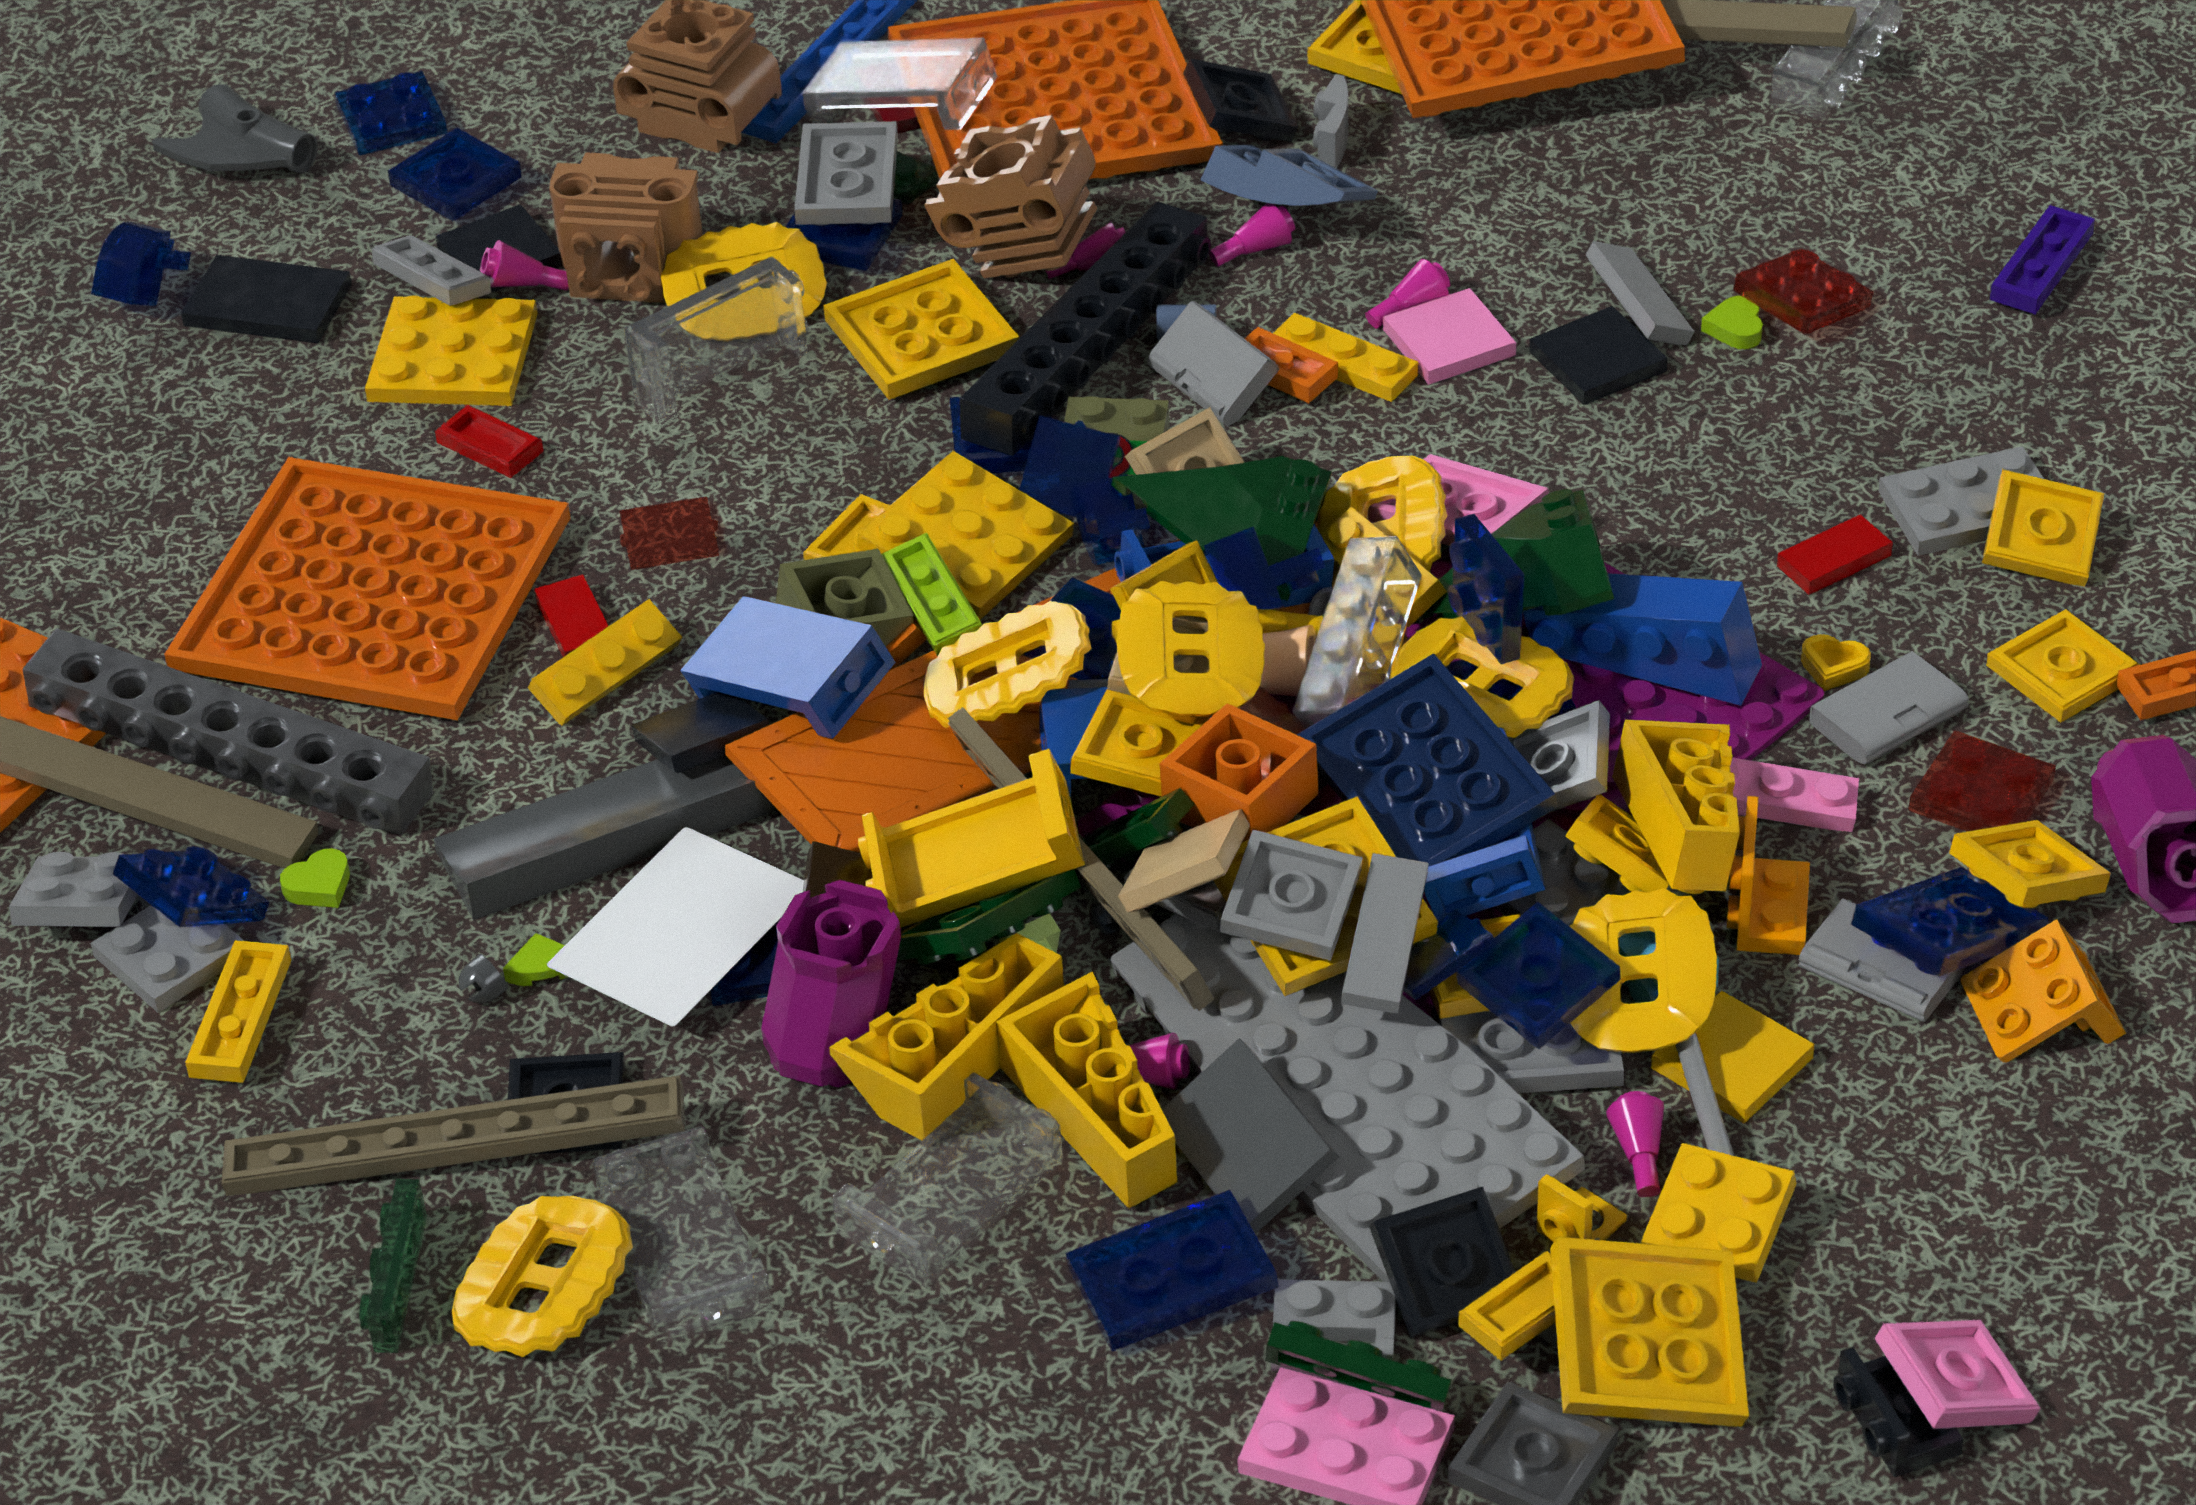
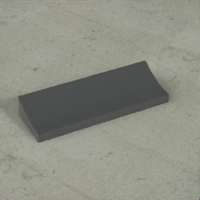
(592, 830)

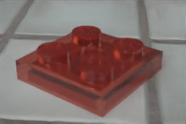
(1803, 290)
(1980, 785)

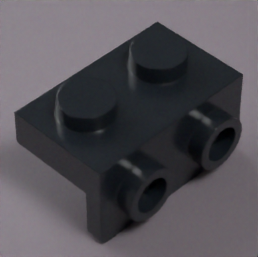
(1890, 1416)

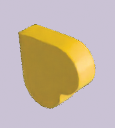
(1833, 661)

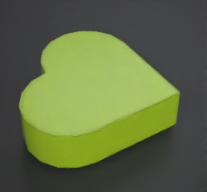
(1734, 323)
(318, 880)

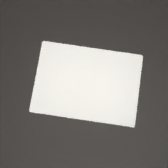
(678, 926)

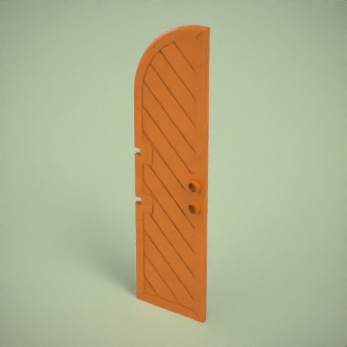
(885, 755)

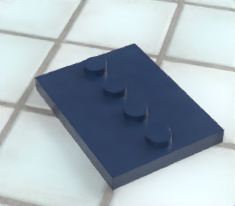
(1429, 766)

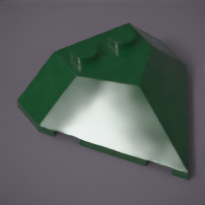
(1211, 503)
(1555, 551)

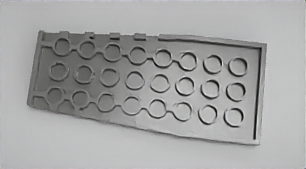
(1384, 1089)

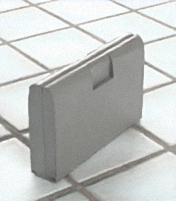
(1212, 364)
(1888, 708)
(1856, 962)

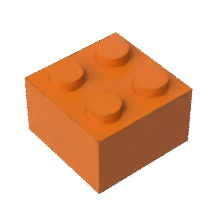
(1242, 765)

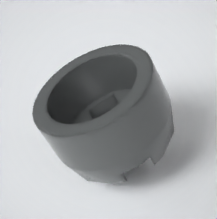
(484, 978)

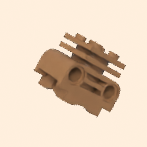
(696, 74)
(1017, 196)
(621, 222)

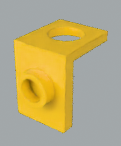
(1569, 1213)

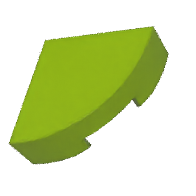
(531, 962)

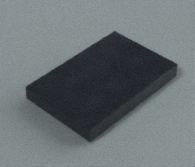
(266, 298)

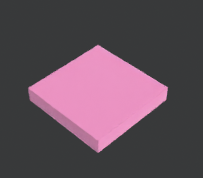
(1449, 336)
(1957, 1373)

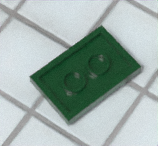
(966, 928)

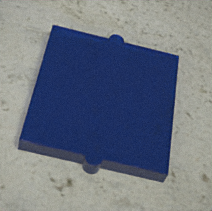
(1064, 458)
(1446, 952)

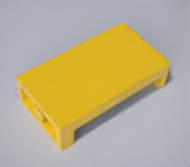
(975, 846)

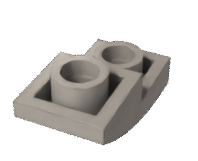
(1332, 125)

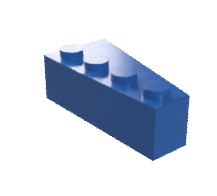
(1663, 632)

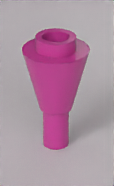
(1264, 230)
(1090, 250)
(514, 268)
(1419, 286)
(1162, 1060)
(1638, 1126)

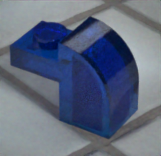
(134, 262)
(1103, 516)
(1243, 567)

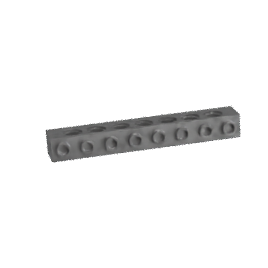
(228, 732)

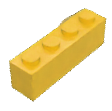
(1682, 798)
(918, 1060)
(1081, 1072)

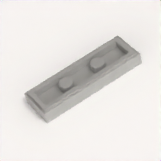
(431, 270)
(1639, 293)
(1385, 933)

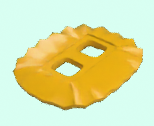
(739, 249)
(1418, 503)
(1001, 644)
(1149, 646)
(1540, 672)
(1681, 964)
(509, 1264)

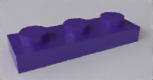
(2042, 259)

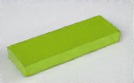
(931, 592)

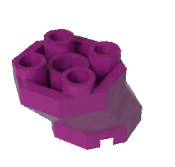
(2149, 814)
(828, 978)

